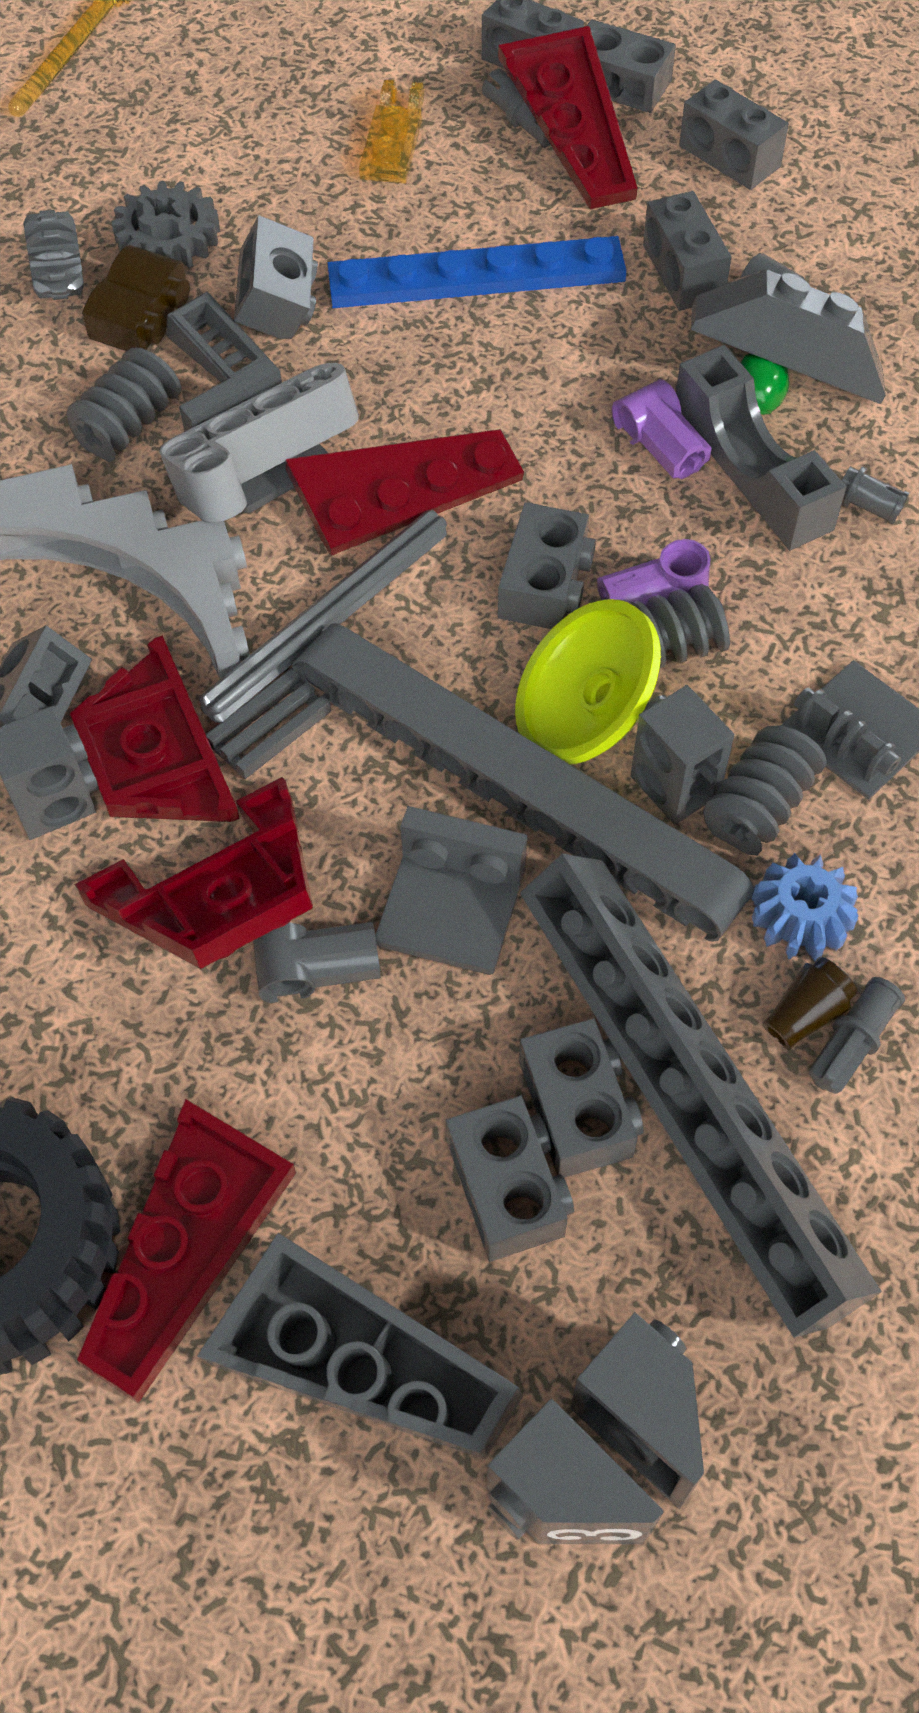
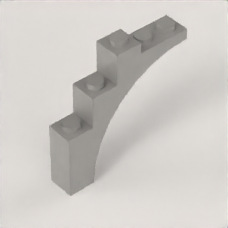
(183, 565)

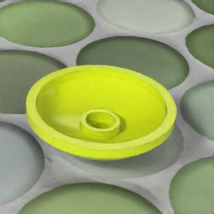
(589, 680)

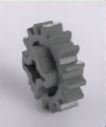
(166, 222)

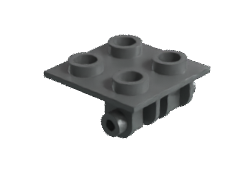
(860, 727)

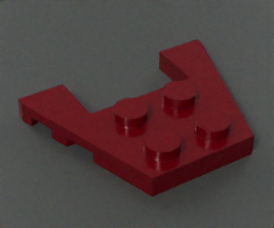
(223, 898)

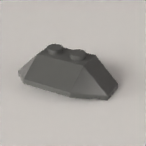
(794, 328)

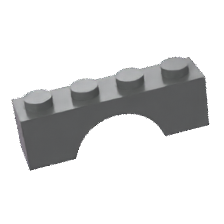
(792, 494)

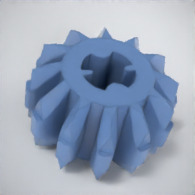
(804, 906)

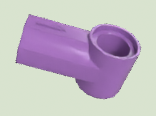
(656, 421)
(679, 567)

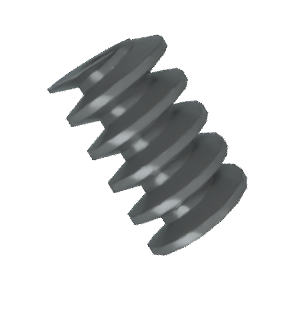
(122, 402)
(687, 620)
(764, 788)

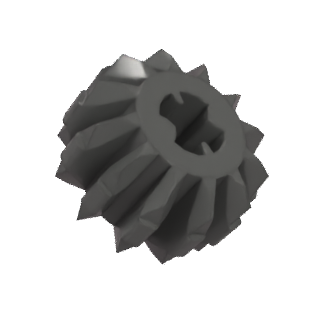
(53, 254)

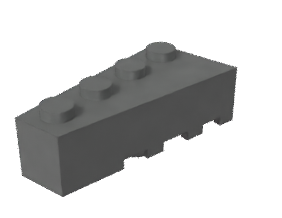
(356, 1354)

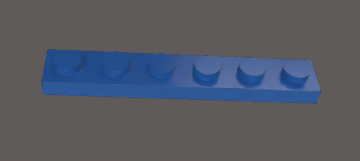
(476, 271)

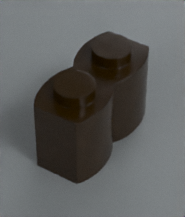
(135, 299)

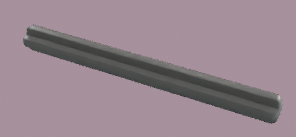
(333, 607)

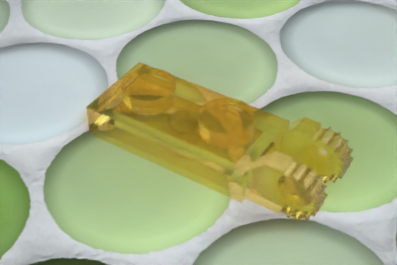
(392, 135)

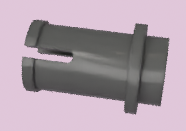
(873, 494)

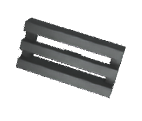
(257, 706)

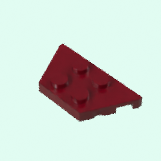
(151, 746)

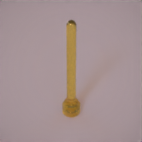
(61, 55)

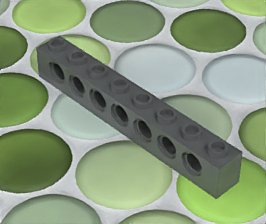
(700, 1097)

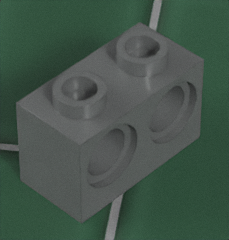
(520, 20)
(633, 64)
(733, 134)
(685, 247)
(544, 566)
(40, 674)
(680, 753)
(46, 772)
(568, 1100)
(495, 1181)

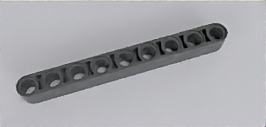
(528, 780)

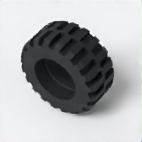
(72, 1237)

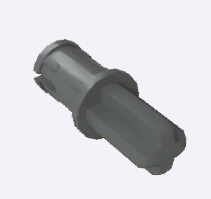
(856, 1035)

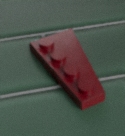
(572, 105)
(387, 487)
(195, 1224)

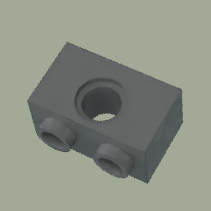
(275, 279)

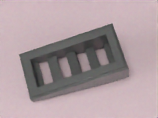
(203, 311)

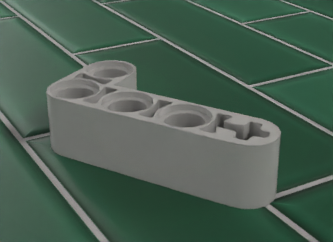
(247, 440)

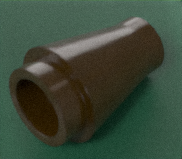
(812, 1000)

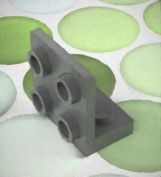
(229, 394)
(453, 890)

